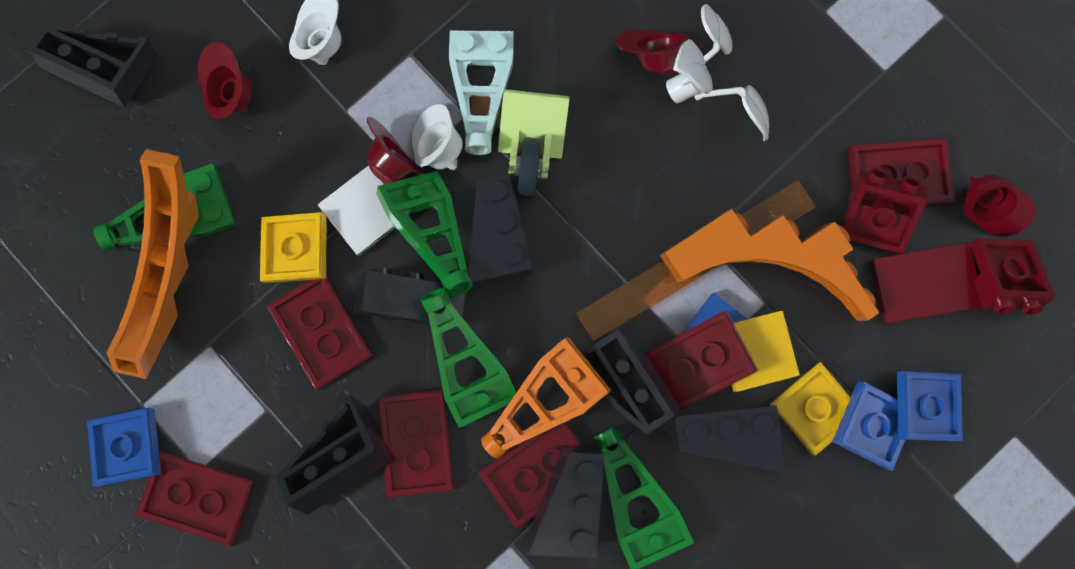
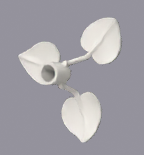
(696, 79)

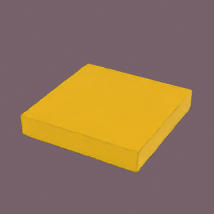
(293, 247)
(770, 348)
(813, 408)

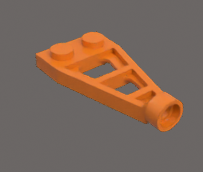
(574, 376)

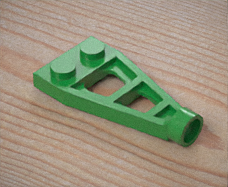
(419, 194)
(212, 206)
(478, 397)
(655, 539)

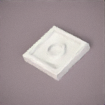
(358, 212)

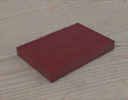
(919, 159)
(926, 283)
(320, 331)
(703, 360)
(417, 442)
(522, 474)
(196, 499)

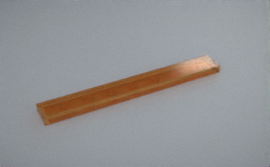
(659, 282)

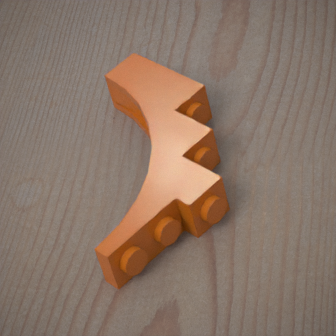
(776, 243)
(161, 266)

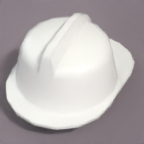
(316, 31)
(435, 139)

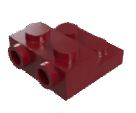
(884, 210)
(1011, 276)

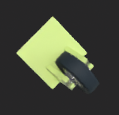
(534, 127)

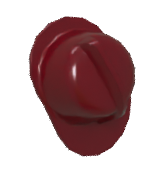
(654, 48)
(222, 83)
(387, 157)
(998, 206)

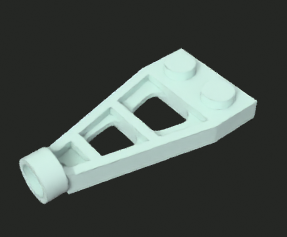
(480, 49)

